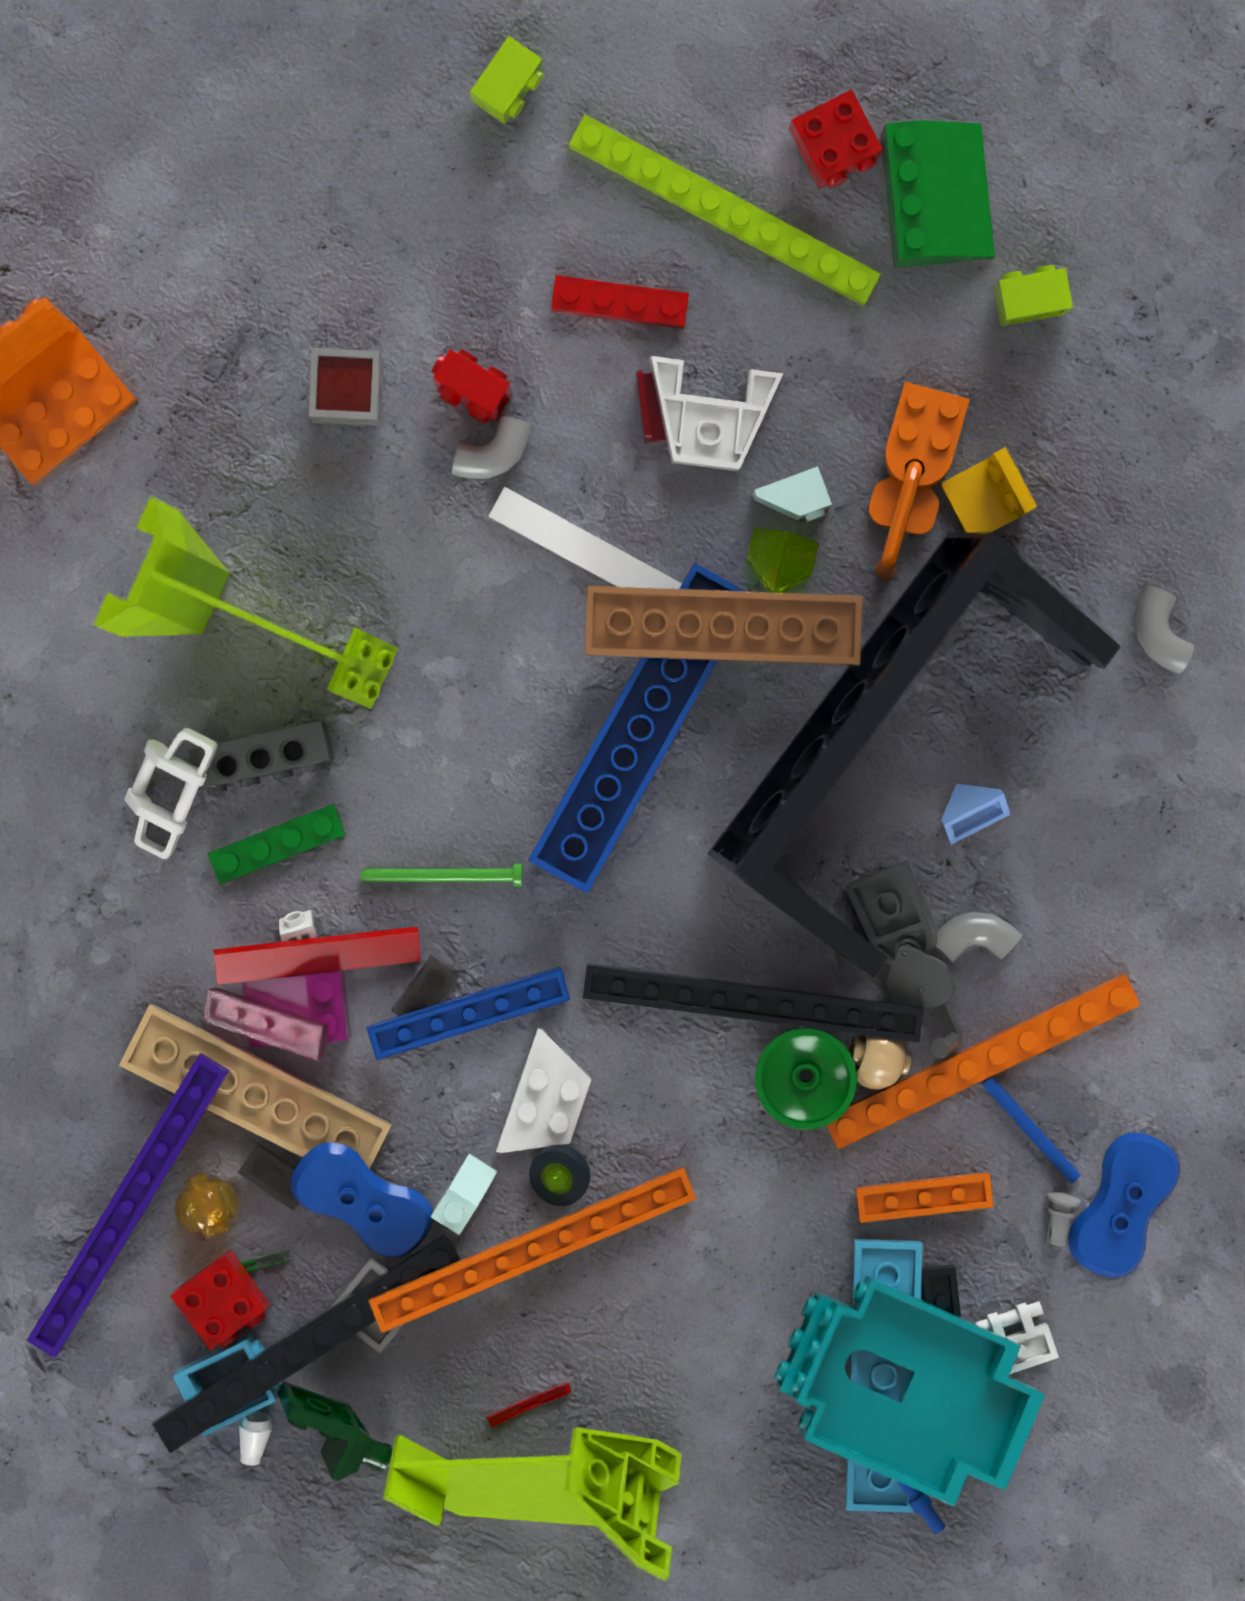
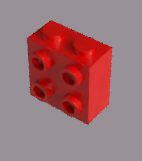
(836, 140)
(466, 382)
(221, 1301)

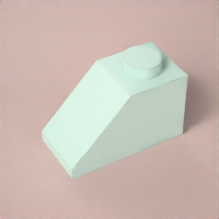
(797, 496)
(463, 1194)

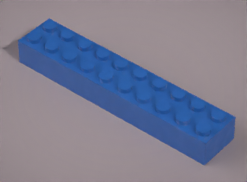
(623, 758)

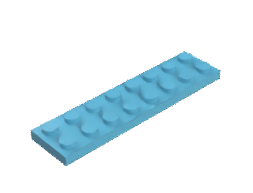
(899, 1266)

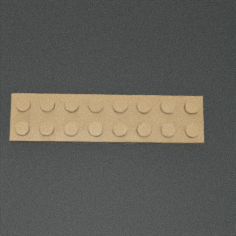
(254, 1090)

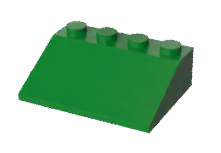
(936, 192)

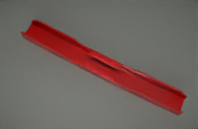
(529, 1403)

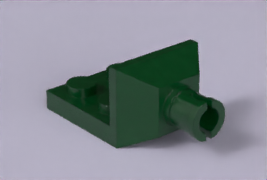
(347, 1437)

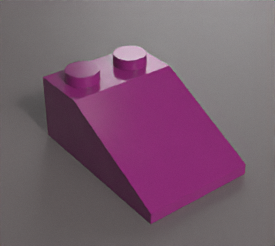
(311, 996)

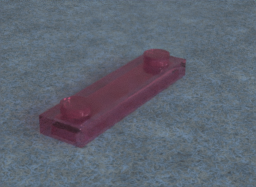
(266, 1023)

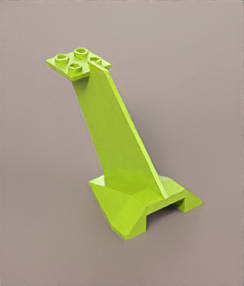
(183, 585)
(602, 1483)

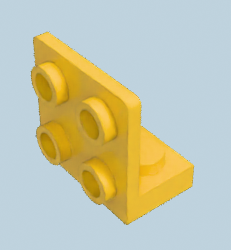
(988, 494)

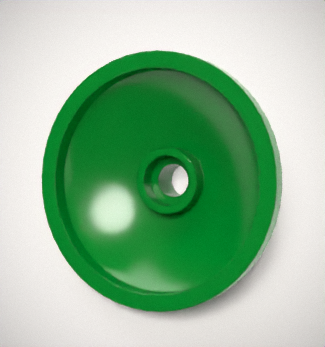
(803, 1102)

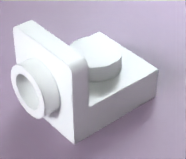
(297, 926)

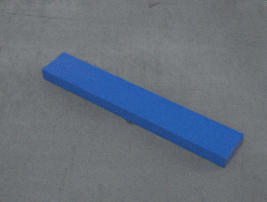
(468, 1013)

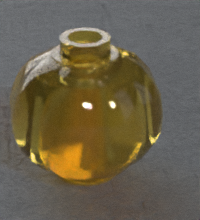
(206, 1206)

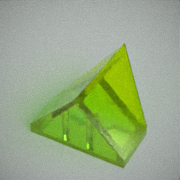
(781, 558)

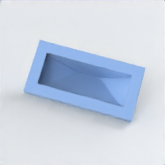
(972, 810)

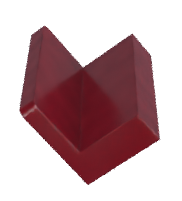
(649, 407)

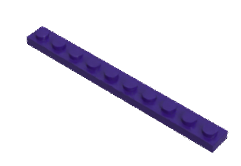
(128, 1205)

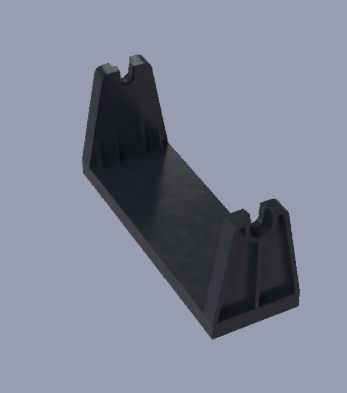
(864, 697)

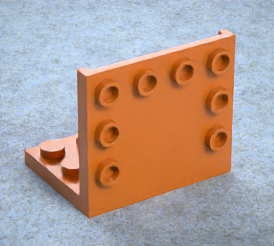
(52, 390)

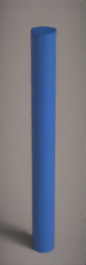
(1031, 1129)

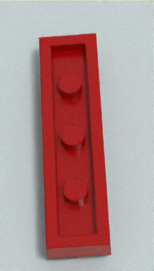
(619, 301)

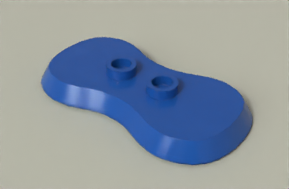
(1134, 1182)
(340, 1185)

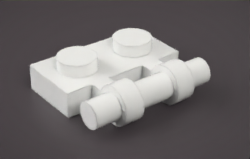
(1035, 1342)

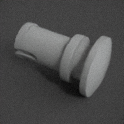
(1060, 1214)

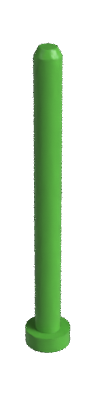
(446, 875)

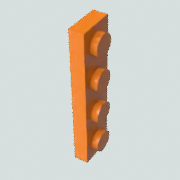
(924, 1197)

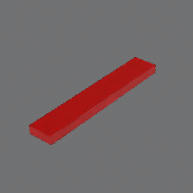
(317, 955)

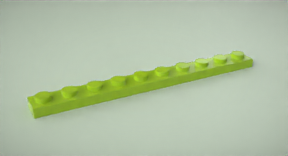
(724, 210)

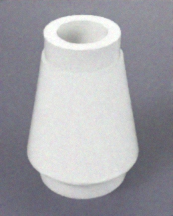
(254, 1434)

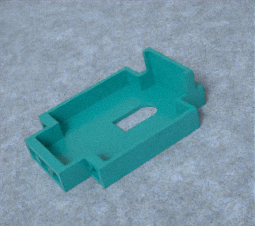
(956, 1412)

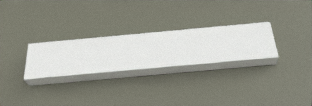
(576, 544)

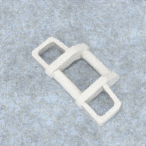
(160, 756)

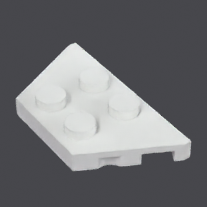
(546, 1099)

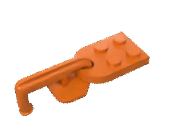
(925, 438)

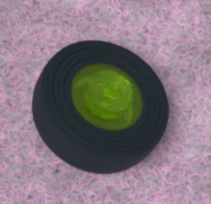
(559, 1175)

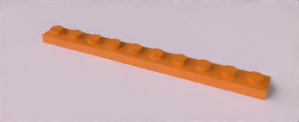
(984, 1060)
(531, 1249)

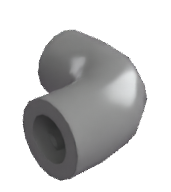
(496, 456)
(1154, 630)
(976, 929)

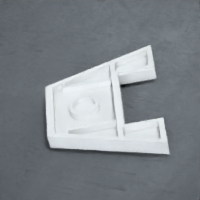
(705, 428)

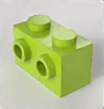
(507, 80)
(1033, 295)

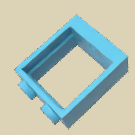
(189, 1383)

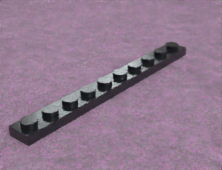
(753, 1002)
(294, 1350)

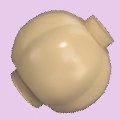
(879, 1060)

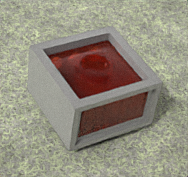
(346, 386)

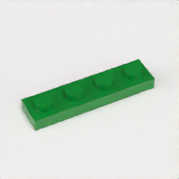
(276, 844)

